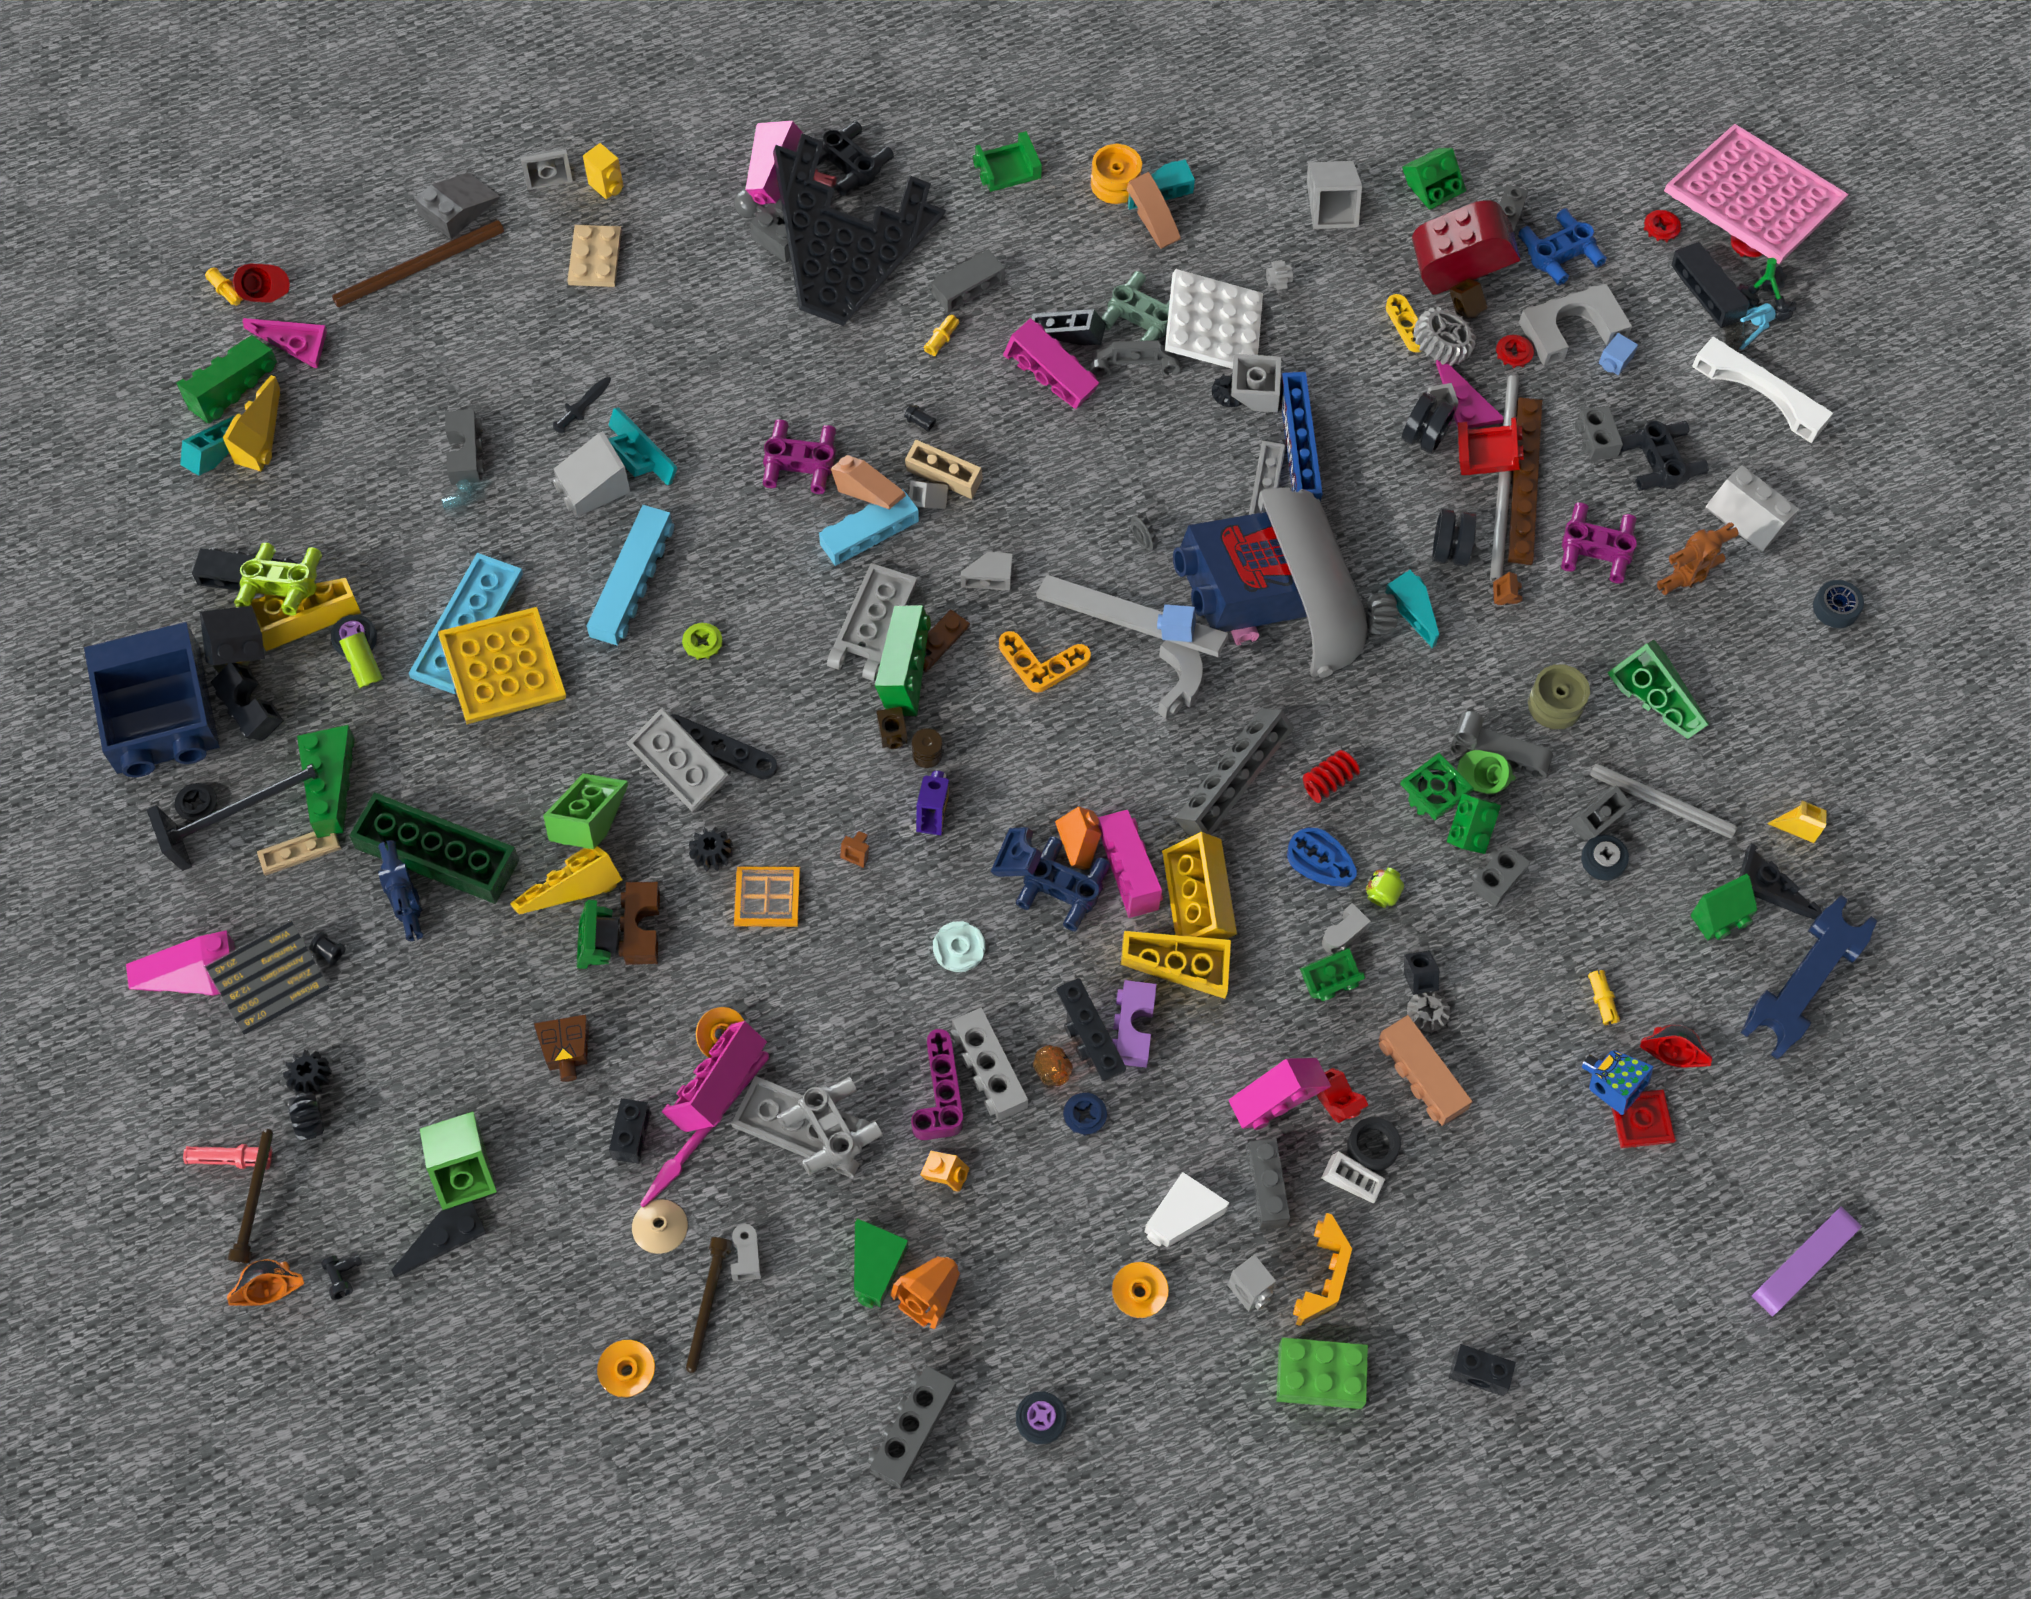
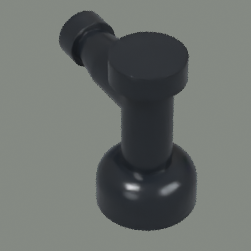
(335, 1268)

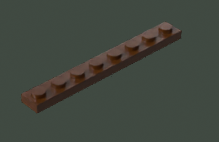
(1525, 484)

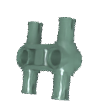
(1137, 308)

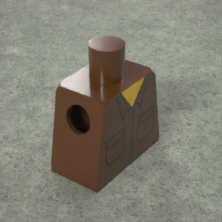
(564, 1044)

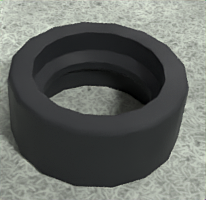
(1379, 1124)

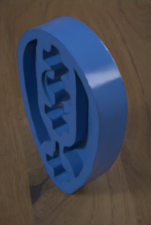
(1326, 845)

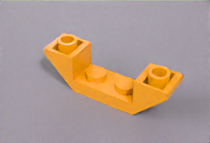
(1330, 1238)

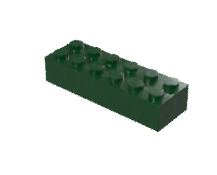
(436, 847)

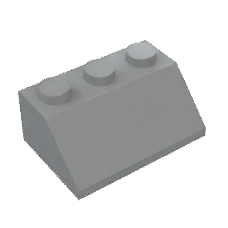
(1752, 508)

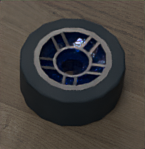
(1838, 593)

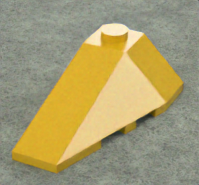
(252, 433)
(586, 875)

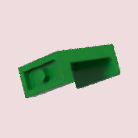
(1008, 164)

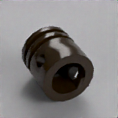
(927, 748)

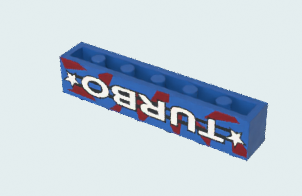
(1299, 433)

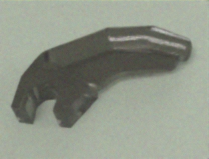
(1735, 335)

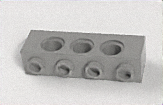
(976, 1026)

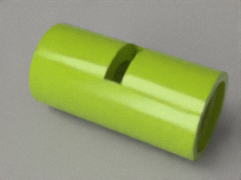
(361, 659)

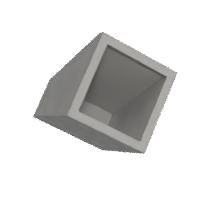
(1334, 194)
(591, 476)

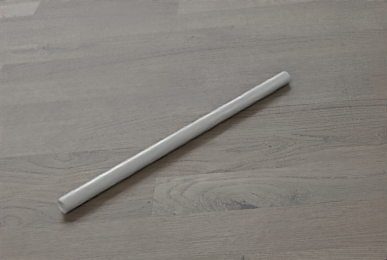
(1503, 488)

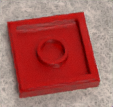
(1645, 1121)

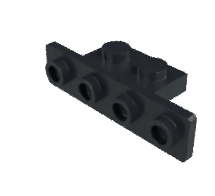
(1089, 1031)

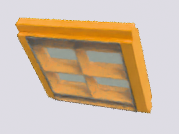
(767, 896)

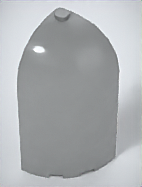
(1321, 577)

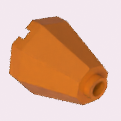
(927, 1287)

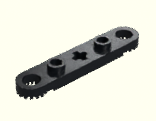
(735, 753)

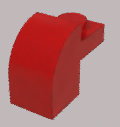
(1340, 1099)

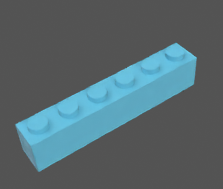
(630, 575)

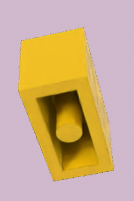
(603, 171)

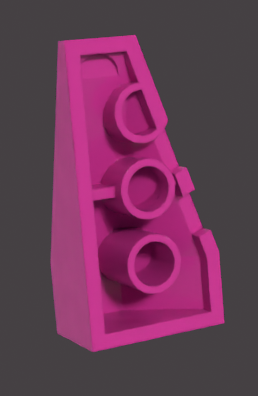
(180, 966)

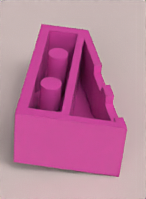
(1278, 1091)

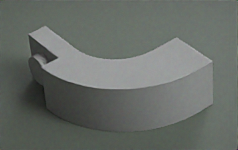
(1189, 669)

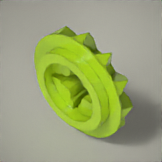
(702, 631)

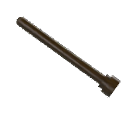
(719, 1249)
(241, 1250)

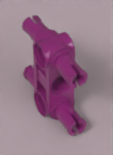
(799, 456)
(1599, 542)

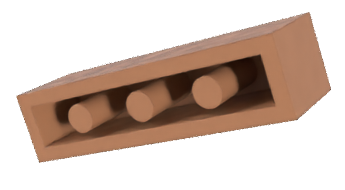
(1424, 1070)

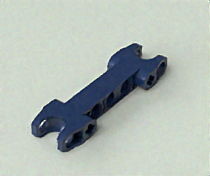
(1784, 1011)

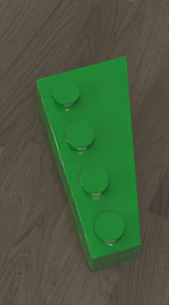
(226, 379)
(326, 795)

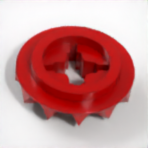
(1667, 219)
(1522, 346)

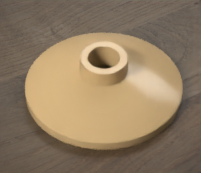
(666, 1237)

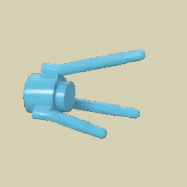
(1759, 316)

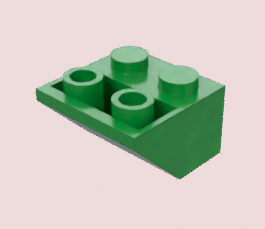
(1435, 177)

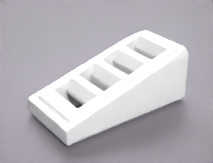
(1349, 1185)

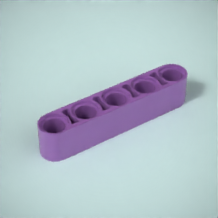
(1806, 1261)

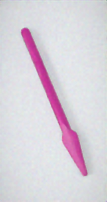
(673, 1167)

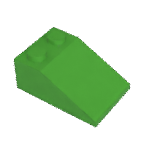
(585, 811)

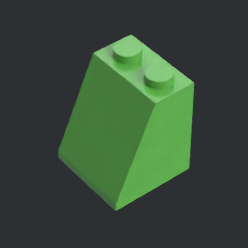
(457, 1160)

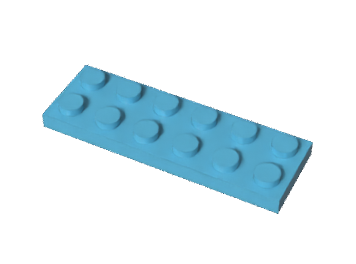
(478, 597)

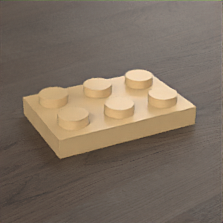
(594, 255)

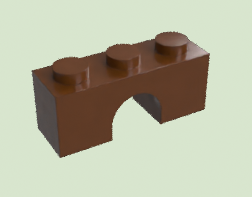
(639, 901)

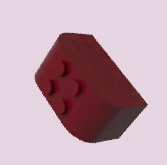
(1464, 245)

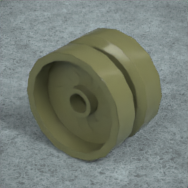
(1558, 696)

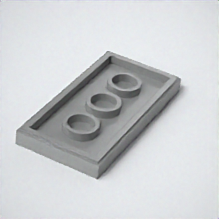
(678, 760)

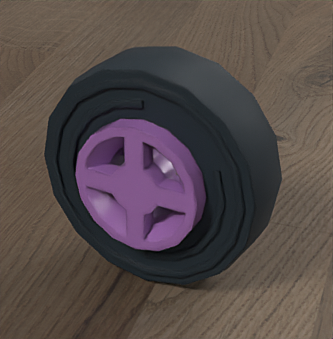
(352, 625)
(1042, 1408)

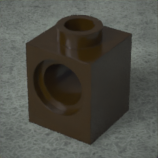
(1468, 298)
(889, 719)

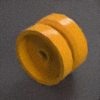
(1112, 170)

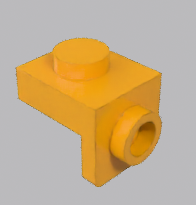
(945, 1169)

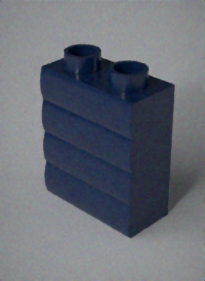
(151, 699)

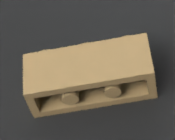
(943, 469)

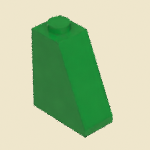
(875, 1262)

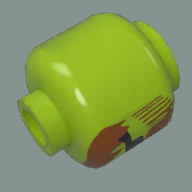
(1385, 887)

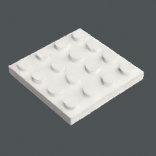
(1212, 319)

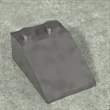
(454, 203)

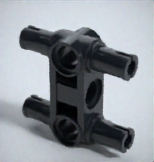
(851, 159)
(1663, 455)

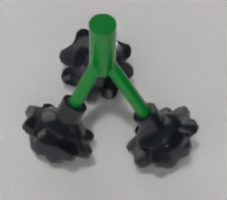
(1771, 279)

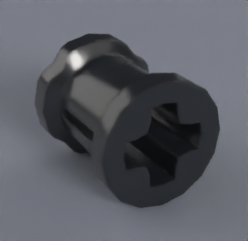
(327, 948)

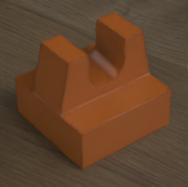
(1506, 589)
(855, 849)

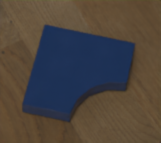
(1017, 854)

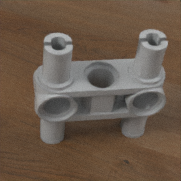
(829, 1125)

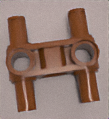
(1697, 558)

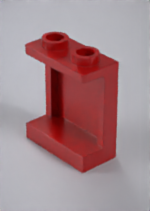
(1489, 448)

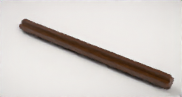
(417, 263)

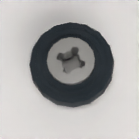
(1596, 862)

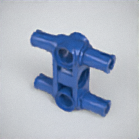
(1562, 246)

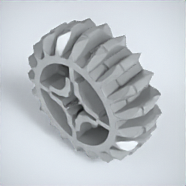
(1444, 336)

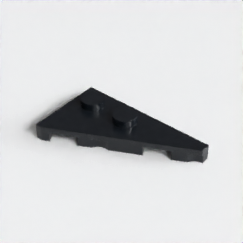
(1775, 886)
(445, 1233)

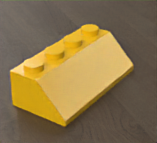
(1199, 888)

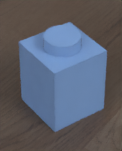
(1618, 354)
(1177, 623)

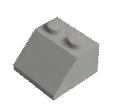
(546, 168)
(1257, 381)

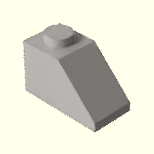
(989, 572)

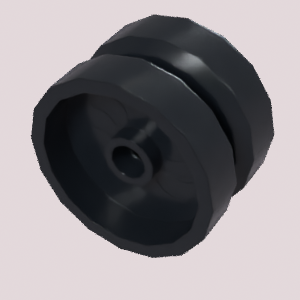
(1428, 422)
(1459, 537)

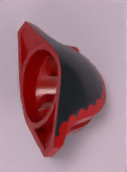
(1678, 1044)

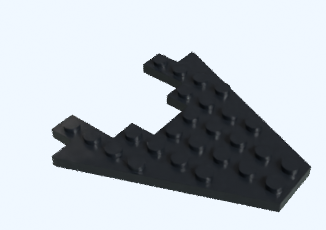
(833, 254)

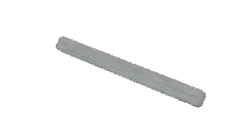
(1663, 800)

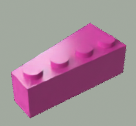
(717, 1079)

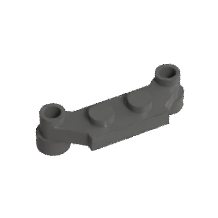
(1134, 353)

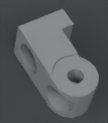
(1347, 931)
(747, 1247)

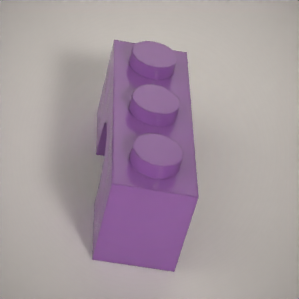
(1136, 1001)

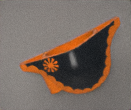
(264, 1283)

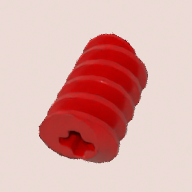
(1330, 773)

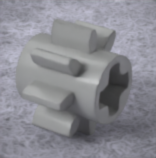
(1279, 275)

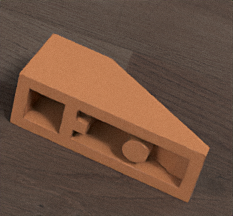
(864, 482)

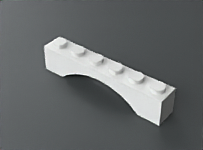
(1802, 413)

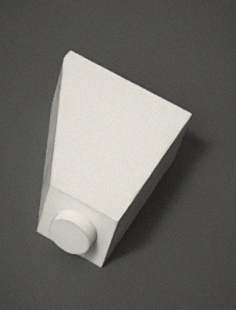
(1184, 1211)

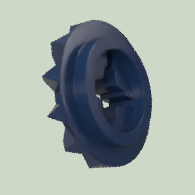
(1081, 1102)

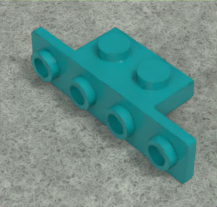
(637, 450)

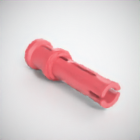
(240, 1156)

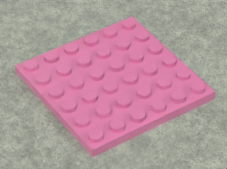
(1756, 193)

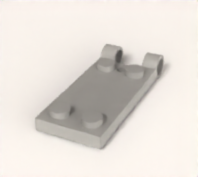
(871, 616)
(759, 1119)

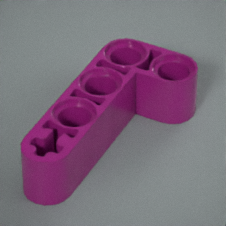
(941, 1083)

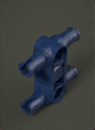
(1064, 884)
(400, 890)

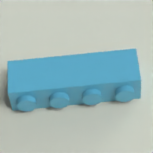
(866, 529)

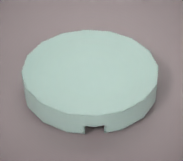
(952, 950)

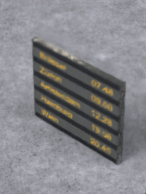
(267, 977)

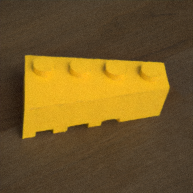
(322, 609)
(1180, 959)

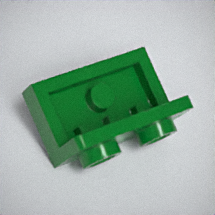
(1473, 824)
(1331, 974)

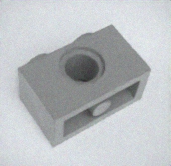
(1252, 1284)

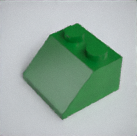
(1725, 909)

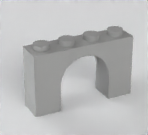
(1593, 304)

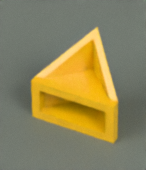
(1804, 821)

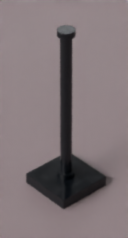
(171, 838)

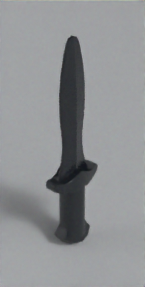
(576, 410)

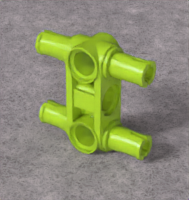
(278, 578)

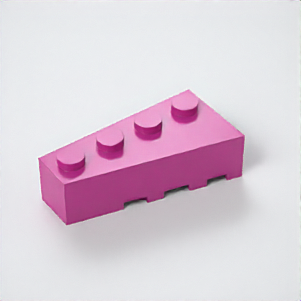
(1051, 363)
(1130, 864)

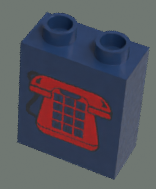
(1238, 573)

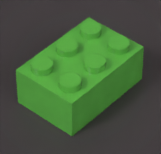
(1322, 1373)

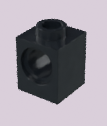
(1421, 972)

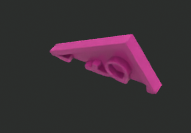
(296, 339)
(1471, 405)

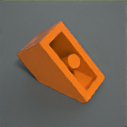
(1079, 836)

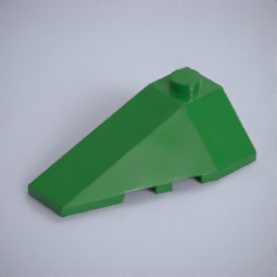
(1657, 683)

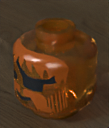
(1052, 1065)

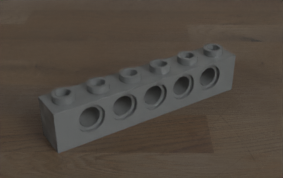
(1234, 772)

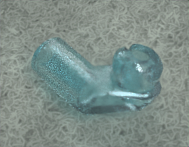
(460, 497)

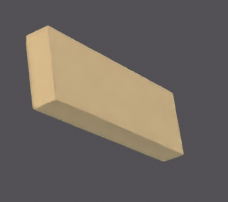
(296, 851)

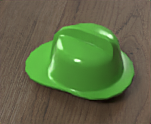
(1486, 771)

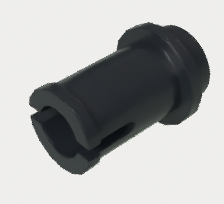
(919, 417)

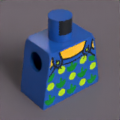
(1618, 1079)

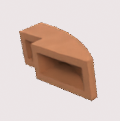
(1153, 210)

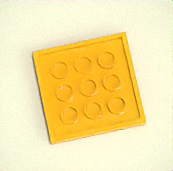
(501, 665)

